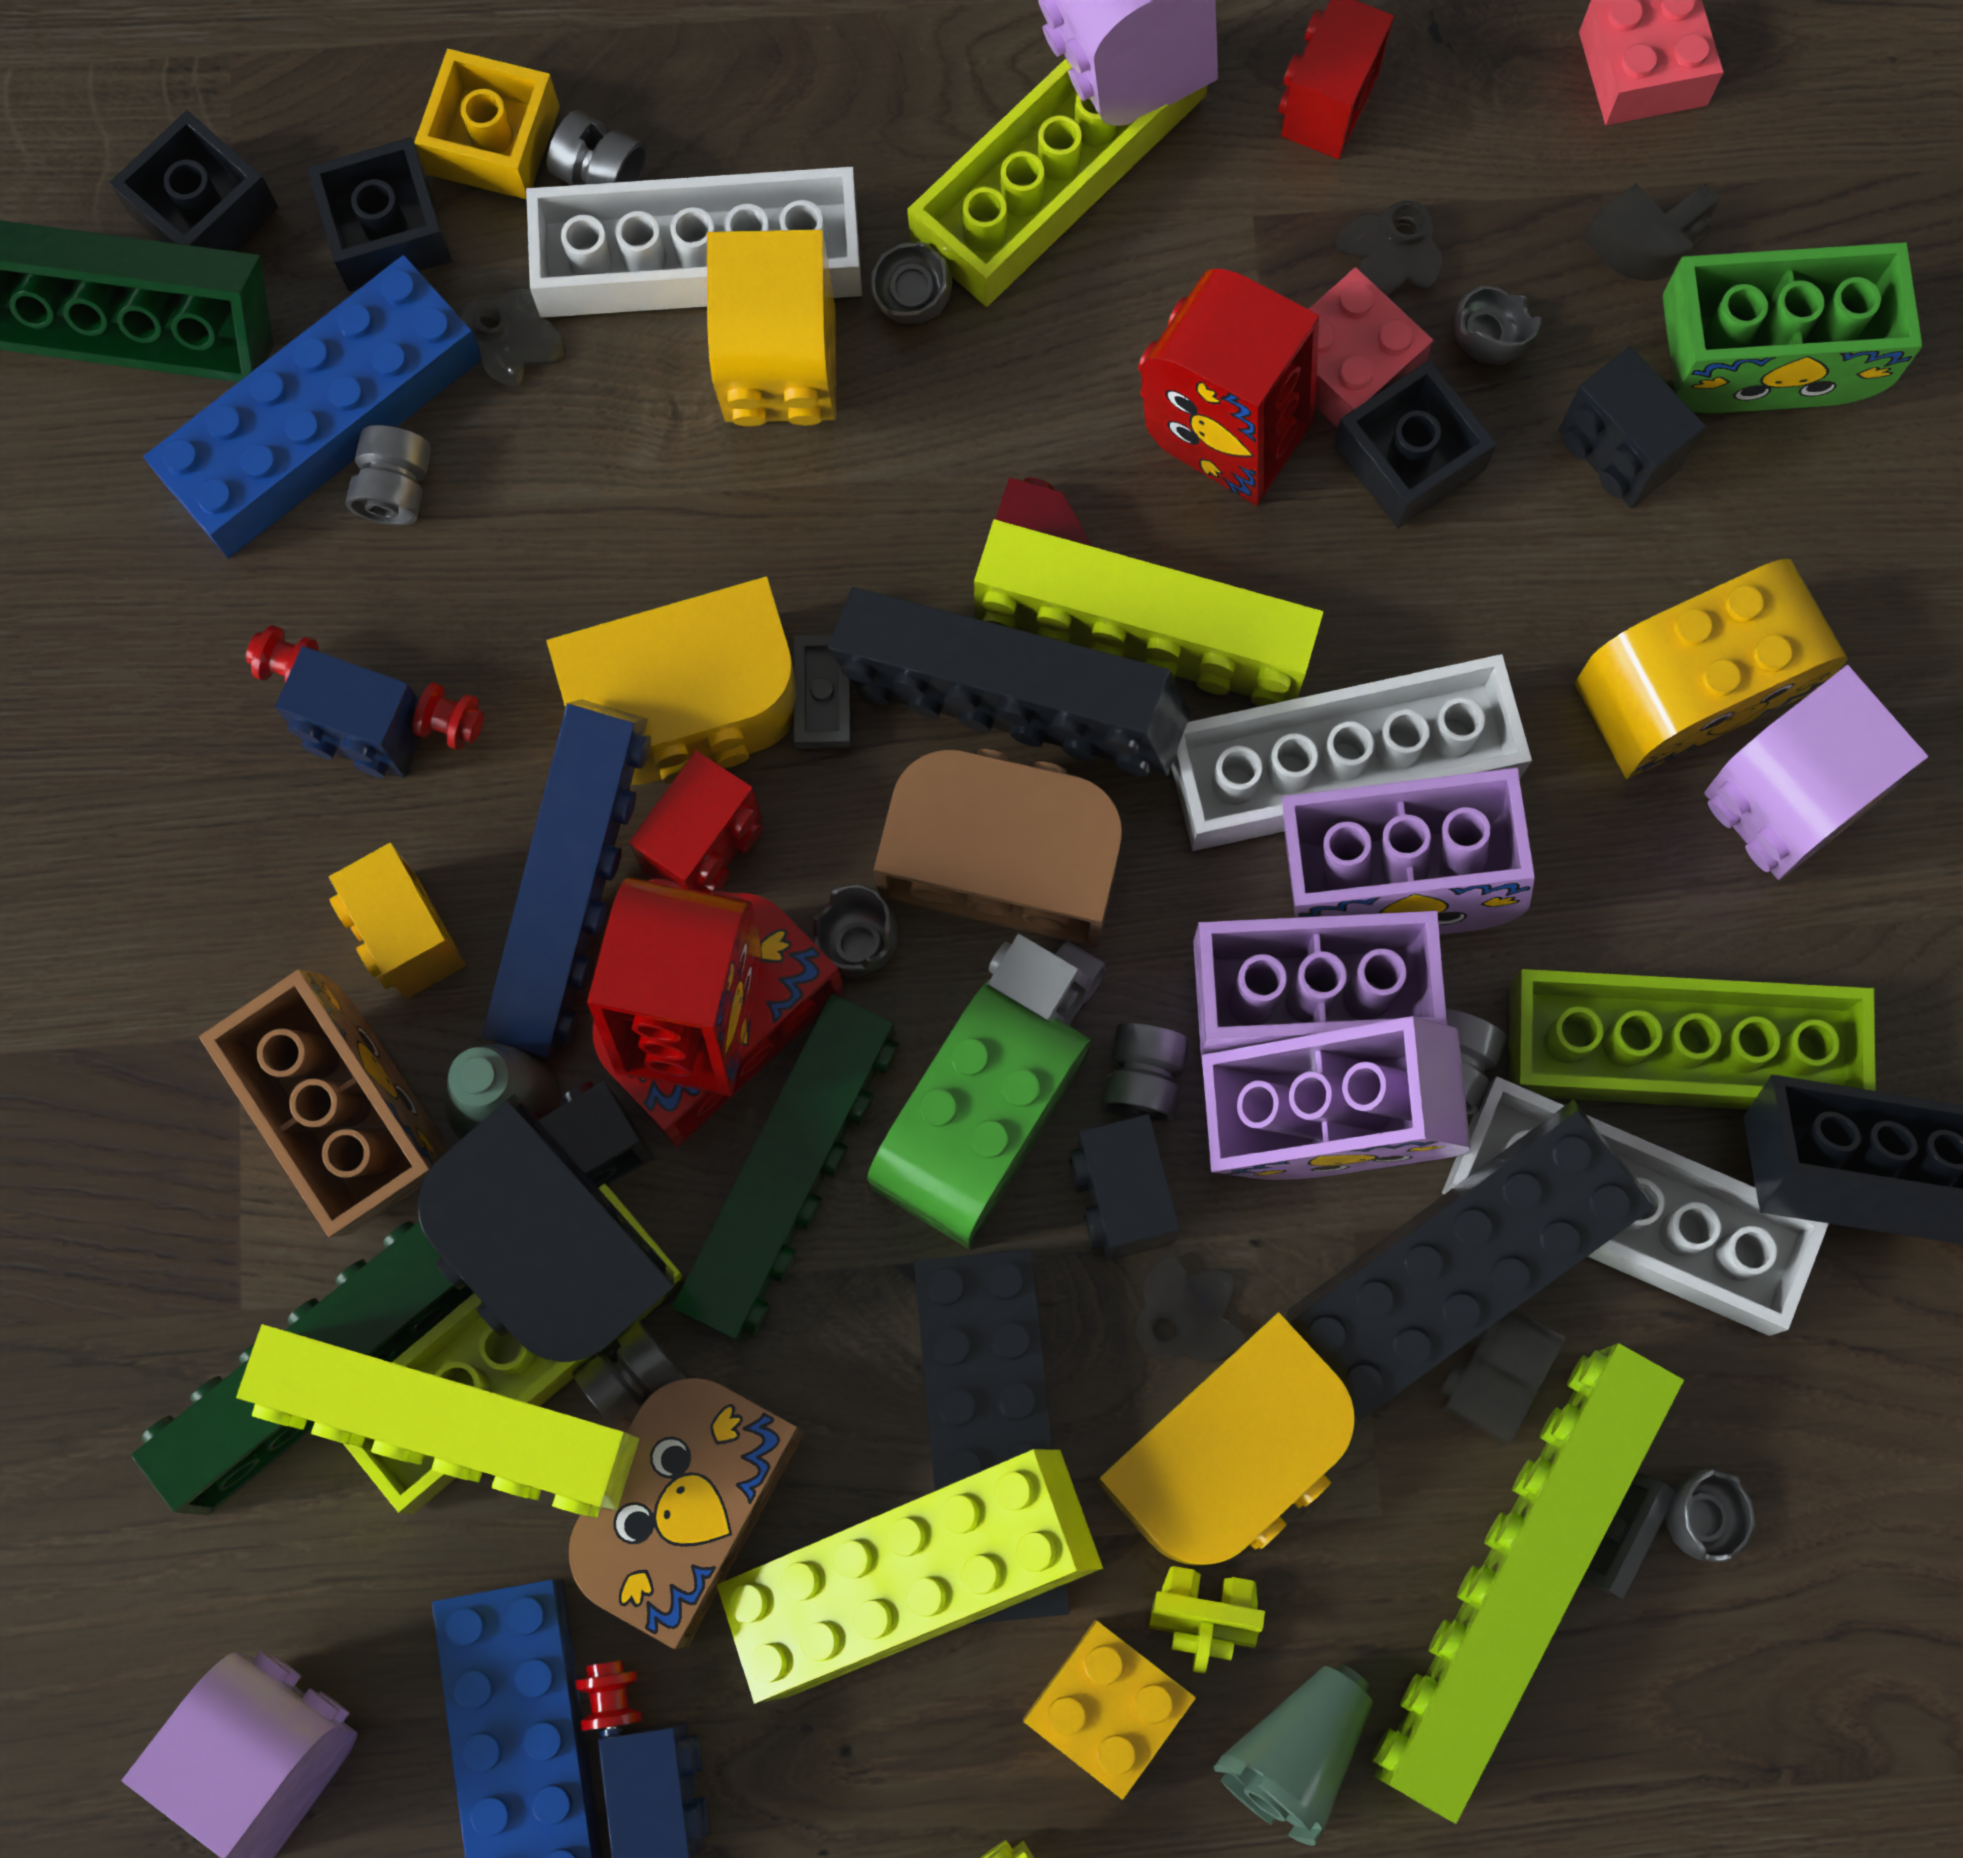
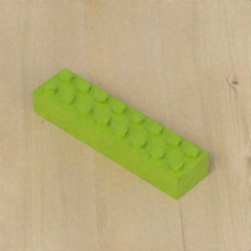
(1526, 1579)

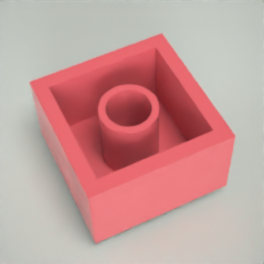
(1649, 57)
(1362, 345)

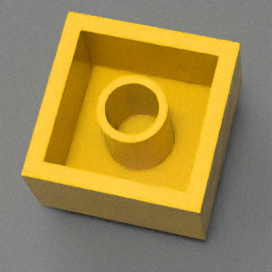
(487, 123)
(396, 920)
(1108, 1709)

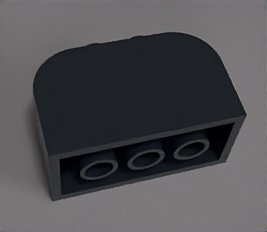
(537, 1239)

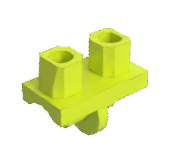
(1205, 1625)

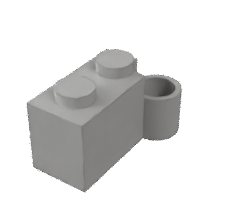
(1046, 982)

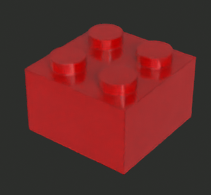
(1334, 75)
(698, 827)

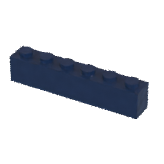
(565, 878)

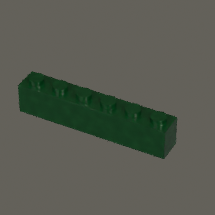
(786, 1169)

